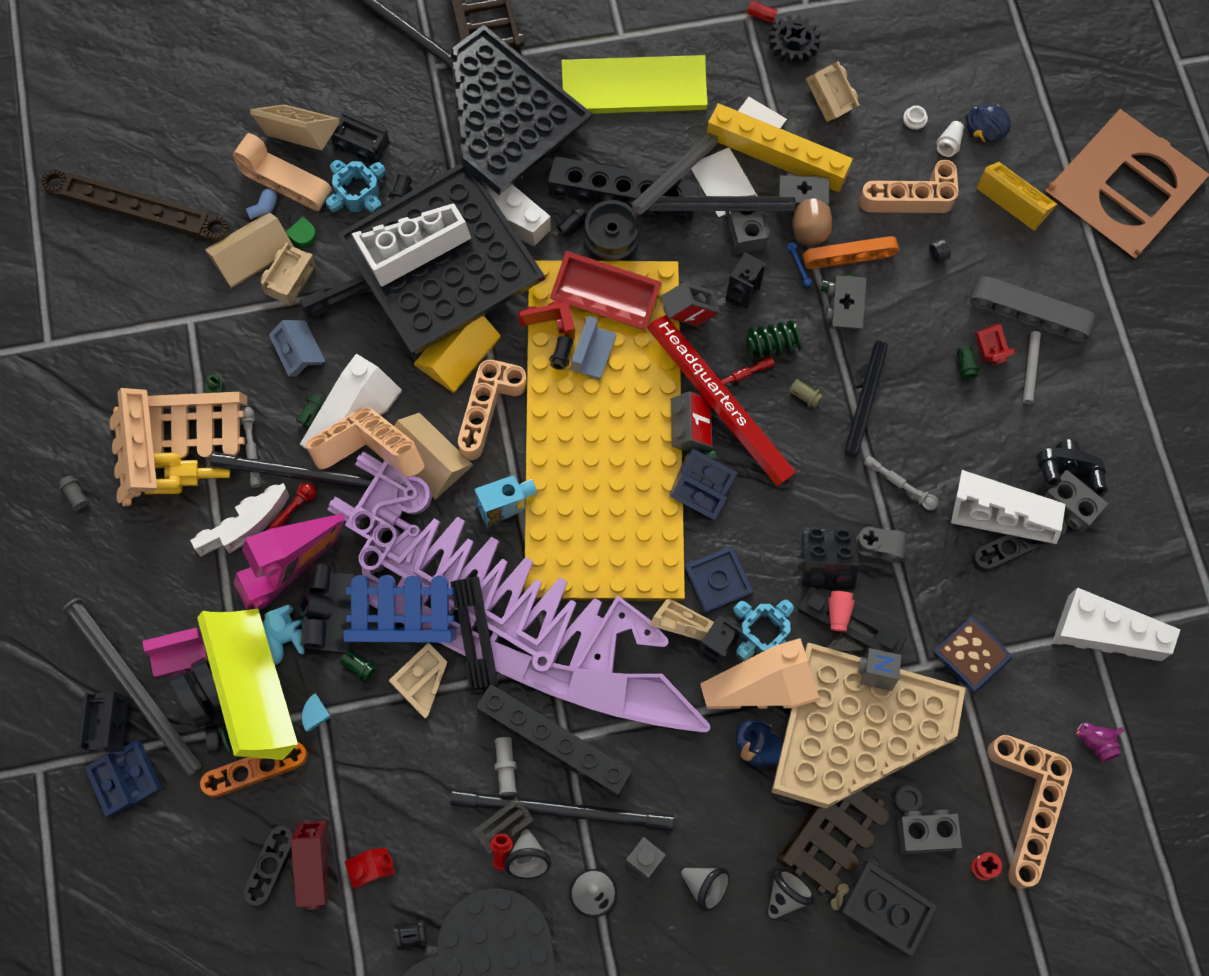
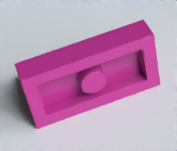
(174, 651)

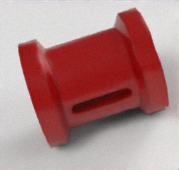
(992, 861)

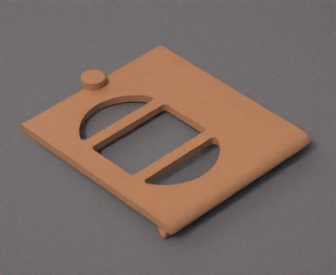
(1111, 147)

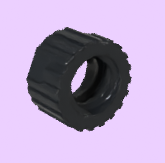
(939, 251)

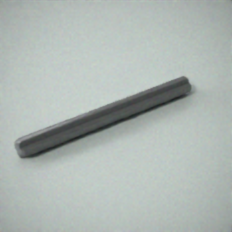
(672, 175)

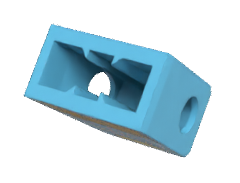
(502, 499)

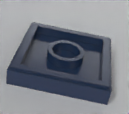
(718, 579)

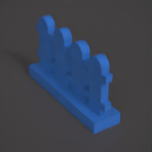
(412, 615)

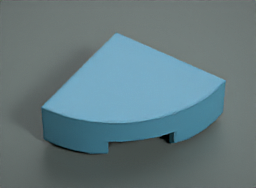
(314, 713)

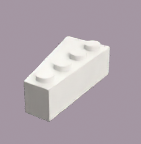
(523, 214)
(411, 242)
(1006, 509)
(1107, 626)

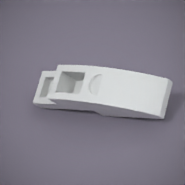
(253, 518)

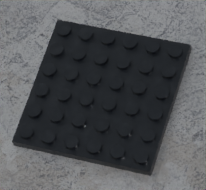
(460, 282)

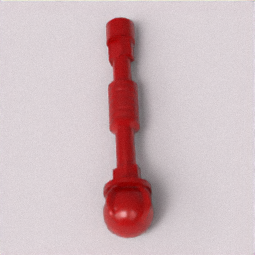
(747, 371)
(305, 492)

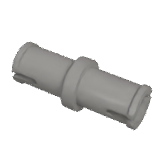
(505, 766)

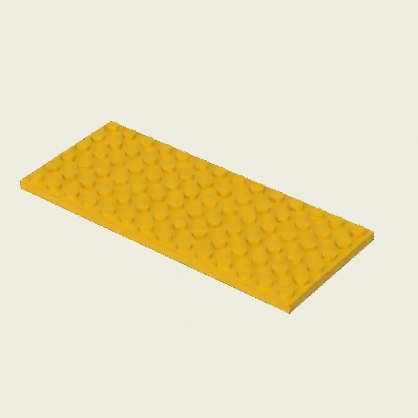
(604, 459)

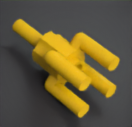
(181, 473)

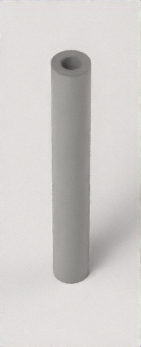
(1031, 371)

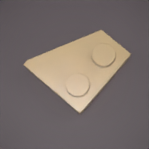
(681, 620)
(420, 679)

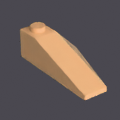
(768, 679)

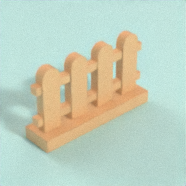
(205, 418)
(133, 445)

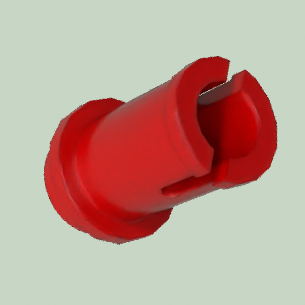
(761, 12)
(501, 847)

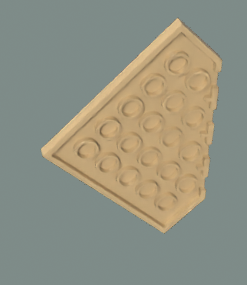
(860, 730)

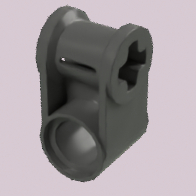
(886, 544)

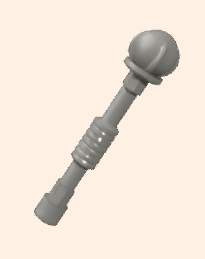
(251, 452)
(928, 501)

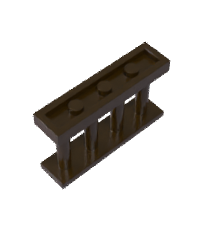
(464, 29)

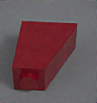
(310, 864)

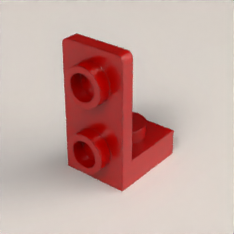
(554, 311)

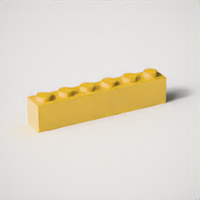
(778, 146)

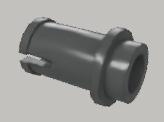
(72, 491)

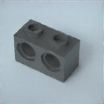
(741, 224)
(1077, 497)
(930, 839)

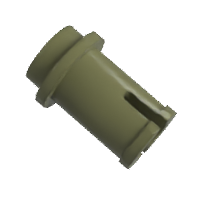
(806, 393)

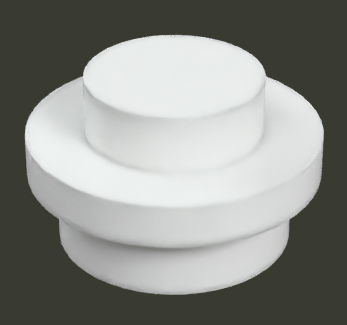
(915, 117)

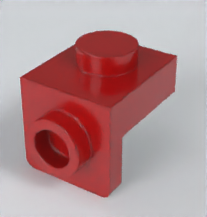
(993, 344)
(369, 867)

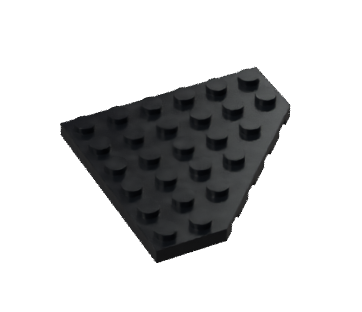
(507, 110)

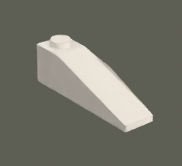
(357, 387)

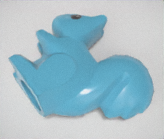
(280, 630)

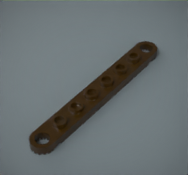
(135, 205)

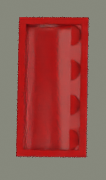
(606, 290)

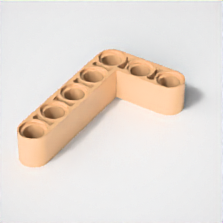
(363, 429)
(1038, 805)

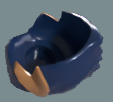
(758, 743)

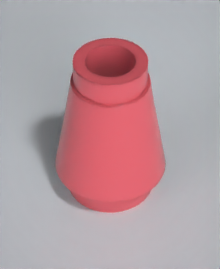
(840, 610)

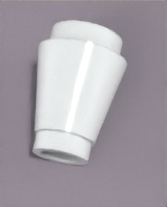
(950, 140)

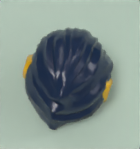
(988, 122)

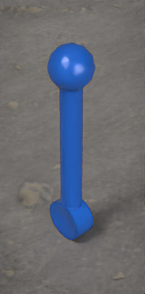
(792, 248)

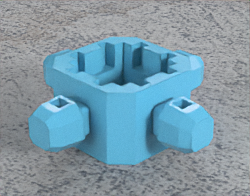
(342, 176)
(777, 616)

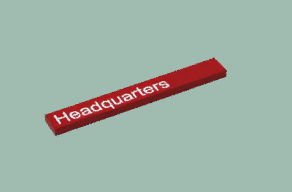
(721, 400)

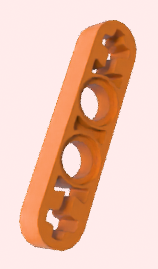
(850, 252)
(255, 773)

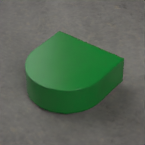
(302, 233)

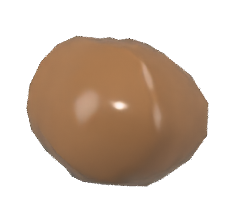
(812, 223)

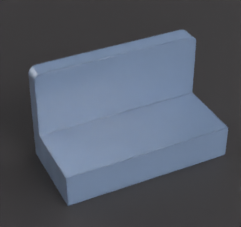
(295, 346)
(592, 350)

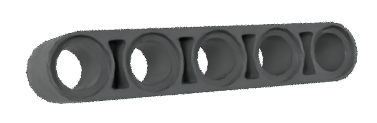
(1033, 309)

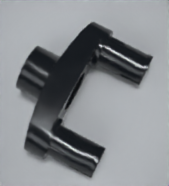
(1079, 463)

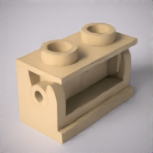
(833, 91)
(287, 274)

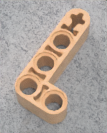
(280, 175)
(932, 191)
(485, 409)

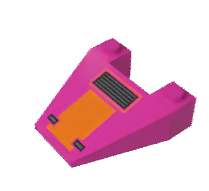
(281, 556)

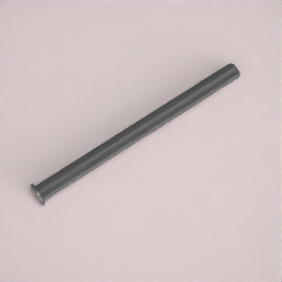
(132, 686)

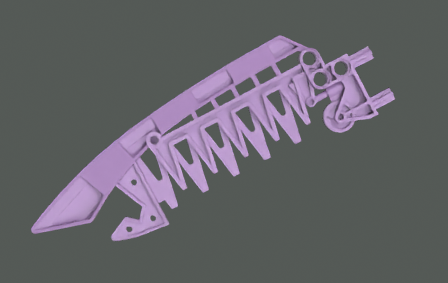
(586, 680)

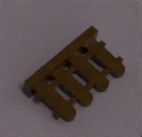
(821, 840)

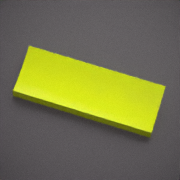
(637, 83)
(247, 684)

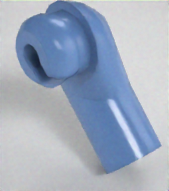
(265, 205)

